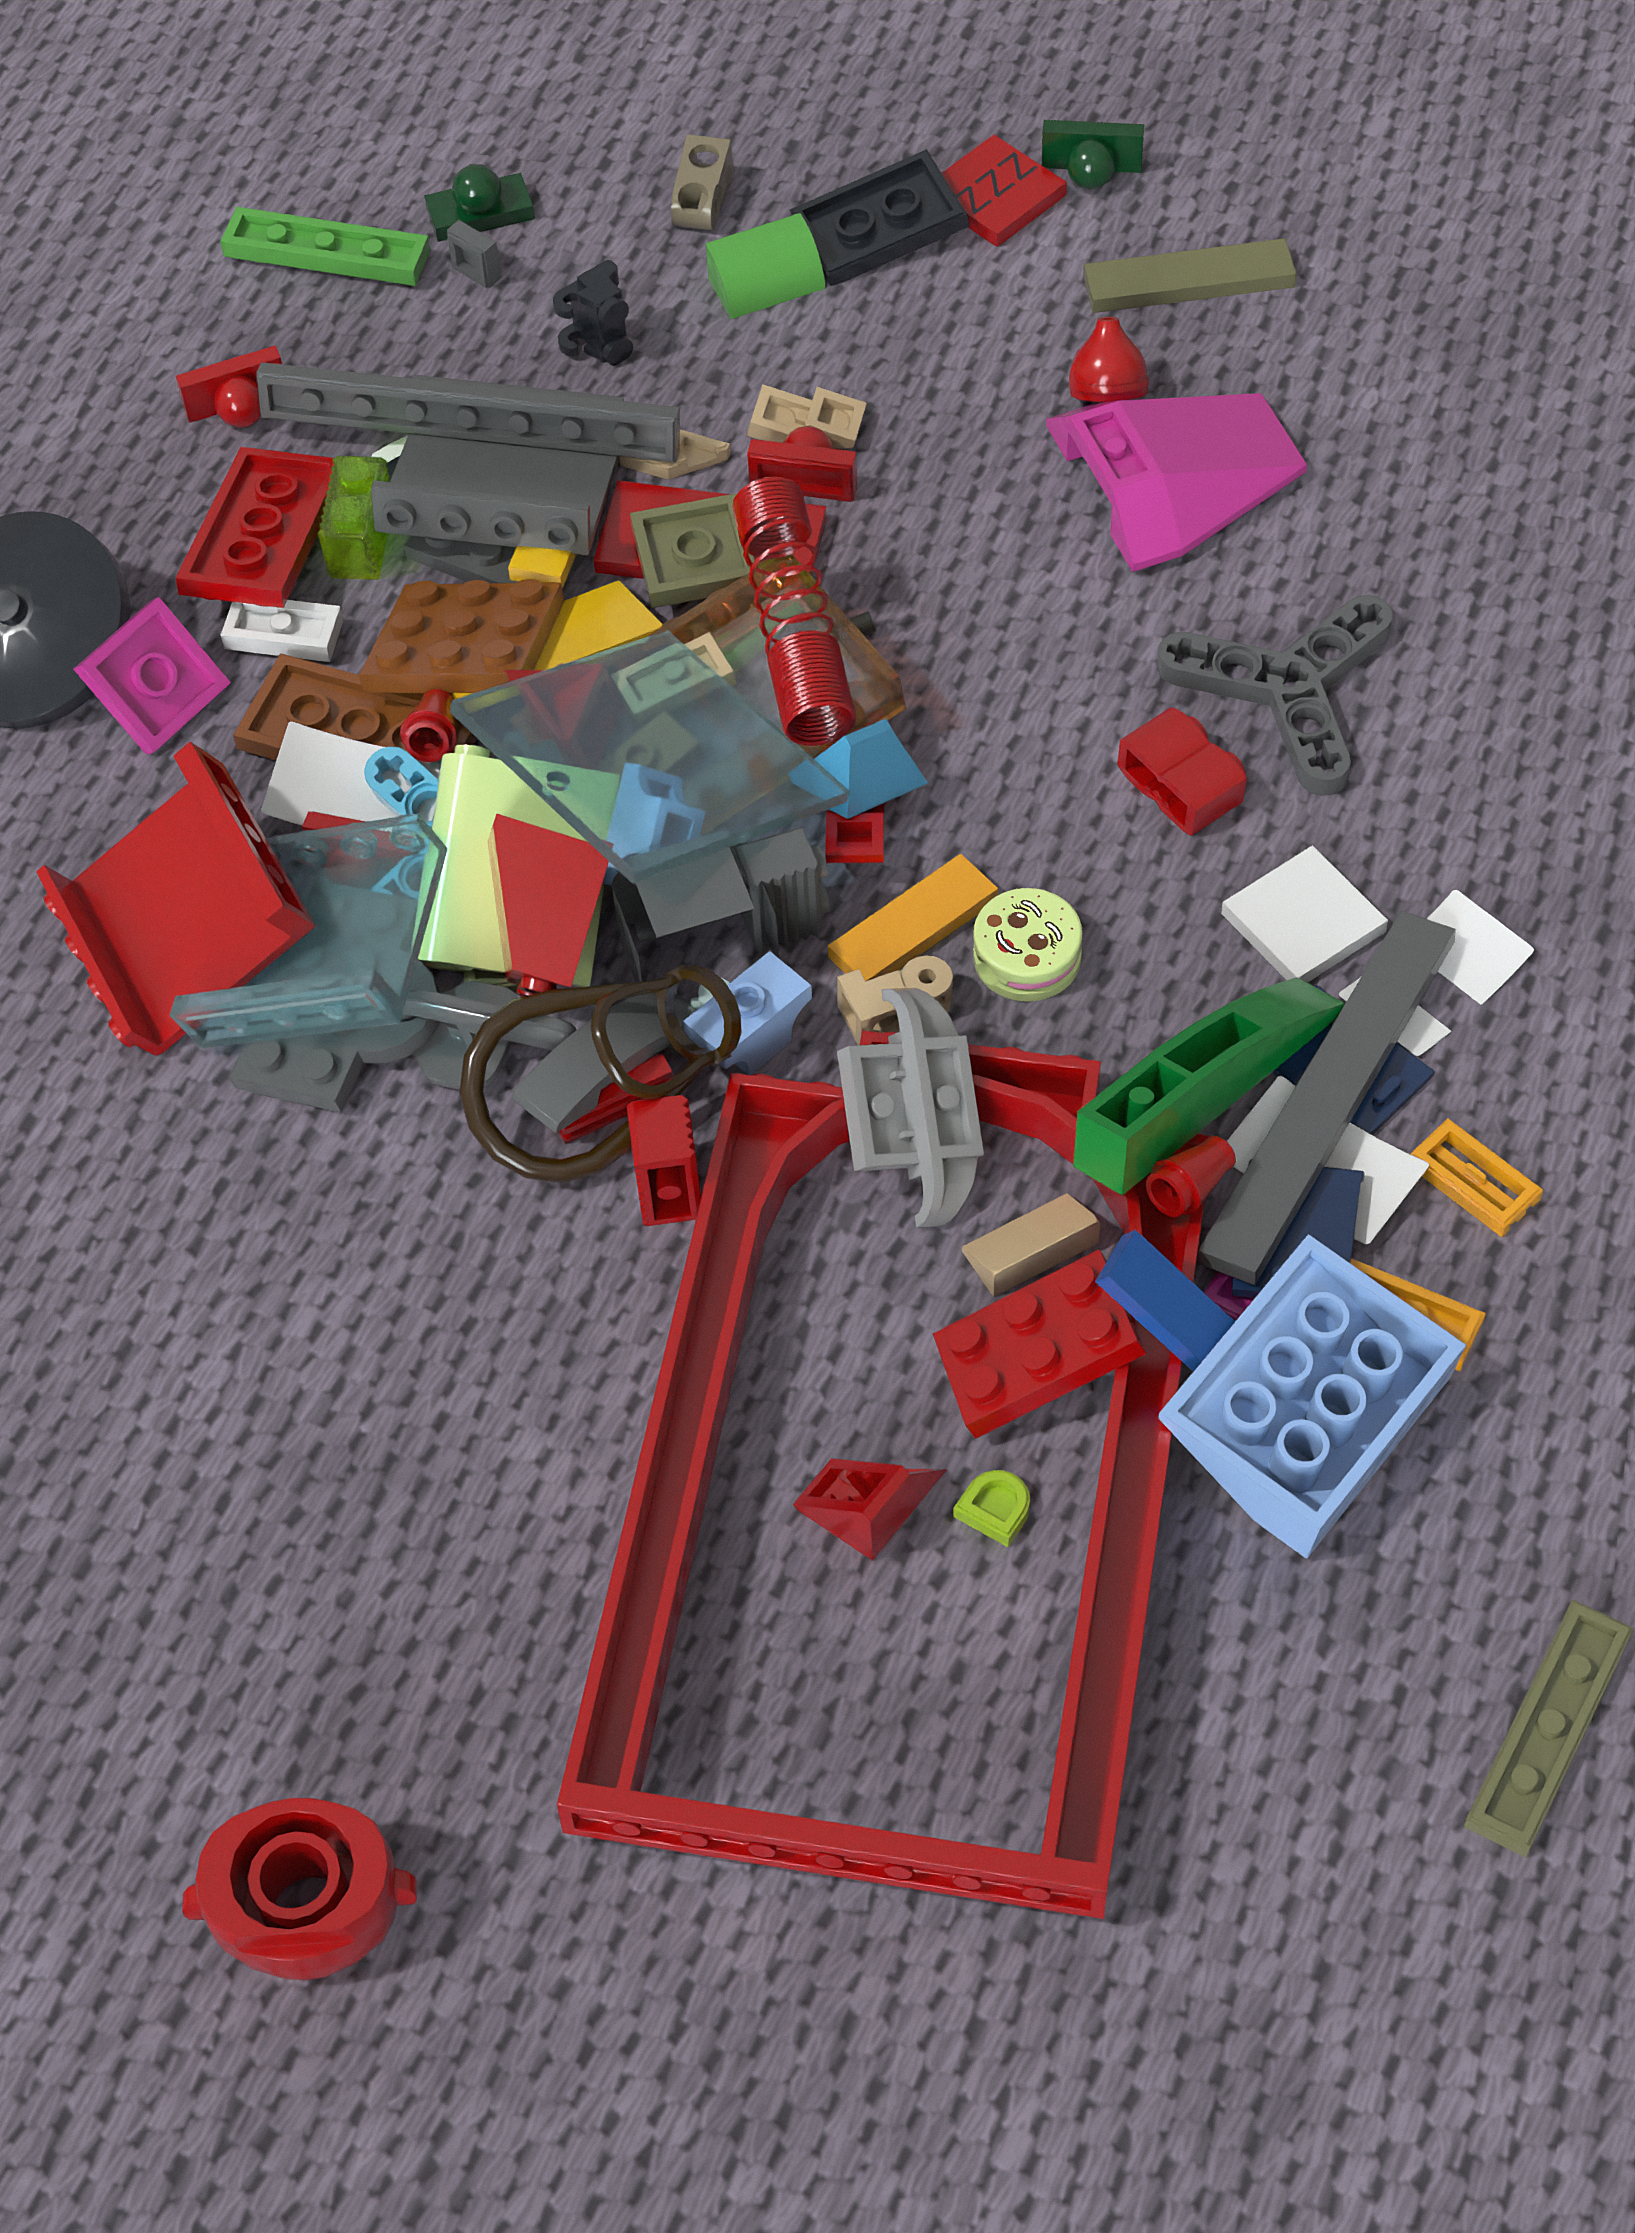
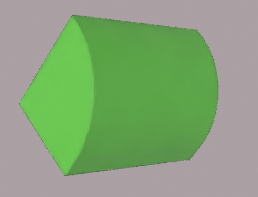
(764, 266)

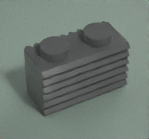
(793, 882)

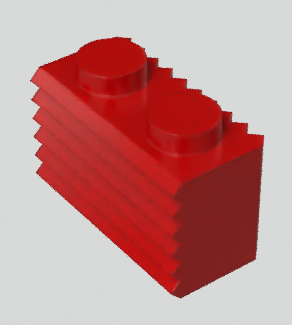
(664, 1159)

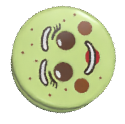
(1027, 944)

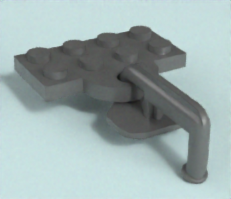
(434, 1026)

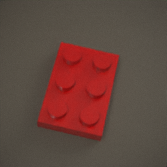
(1036, 1345)

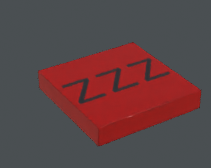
(1002, 189)

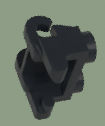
(596, 315)

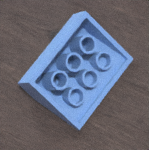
(1310, 1393)

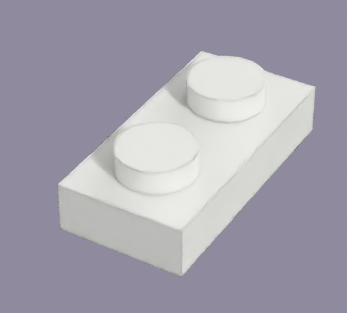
(296, 630)

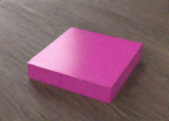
(152, 676)

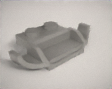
(915, 1105)

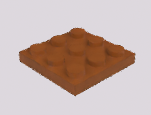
(461, 636)

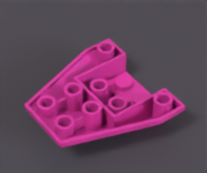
(1178, 466)

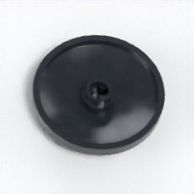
(56, 607)

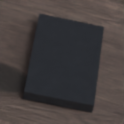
(882, 217)

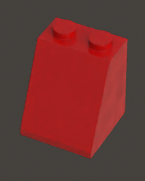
(543, 901)

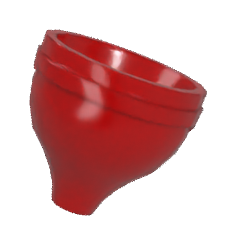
(1108, 366)

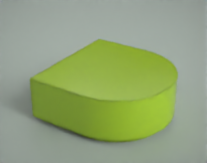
(995, 1505)

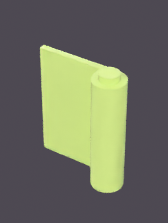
(464, 916)

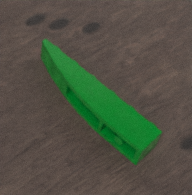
(1195, 1080)

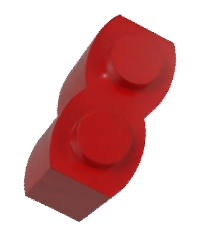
(1182, 770)

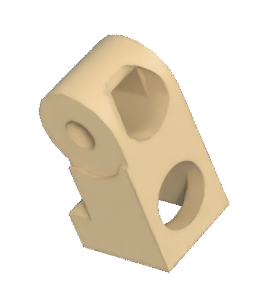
(863, 1002)

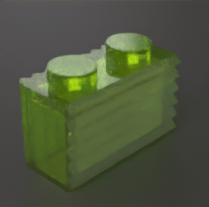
(347, 527)

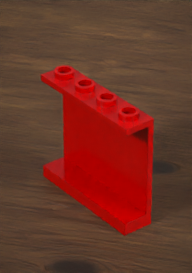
(178, 906)

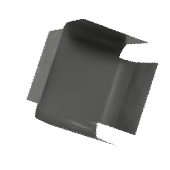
(684, 899)

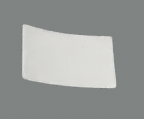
(328, 777)
(1478, 964)
(1387, 1169)

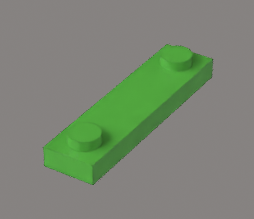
(325, 246)

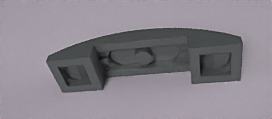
(572, 1075)

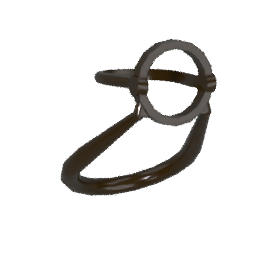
(604, 996)

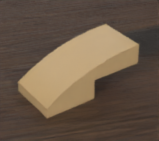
(782, 412)

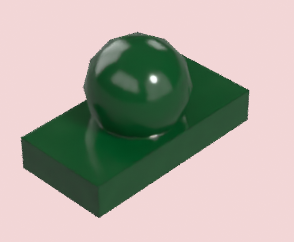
(1092, 149)
(479, 201)

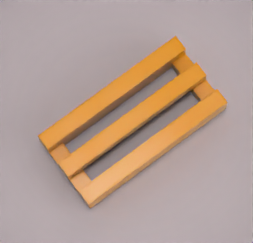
(1497, 1220)

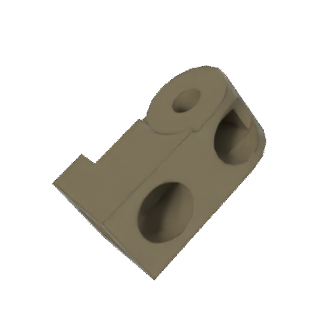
(701, 186)

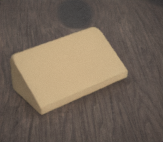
(1032, 1243)

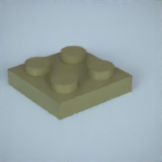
(688, 549)

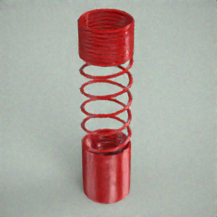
(808, 664)

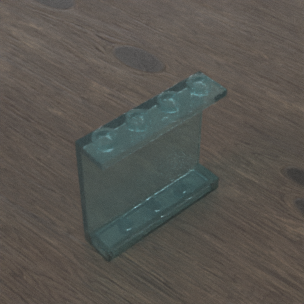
(370, 904)

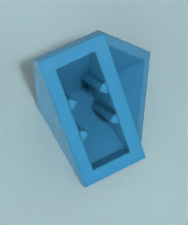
(871, 767)

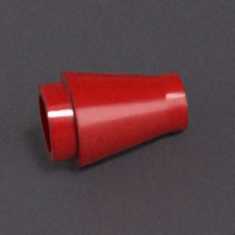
(430, 727)
(1187, 1178)

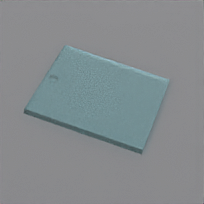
(649, 754)

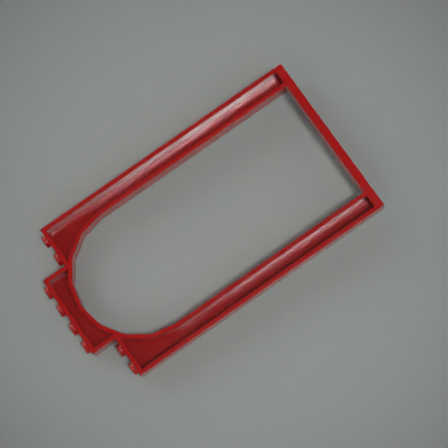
(763, 1146)

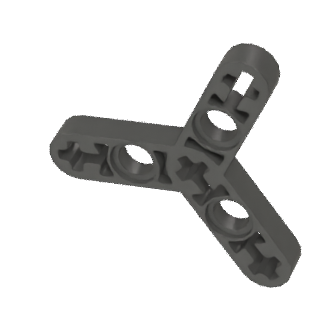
(1299, 661)

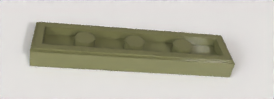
(1189, 275)
(1548, 1728)

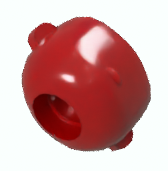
(287, 1841)

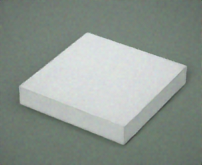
(1304, 916)

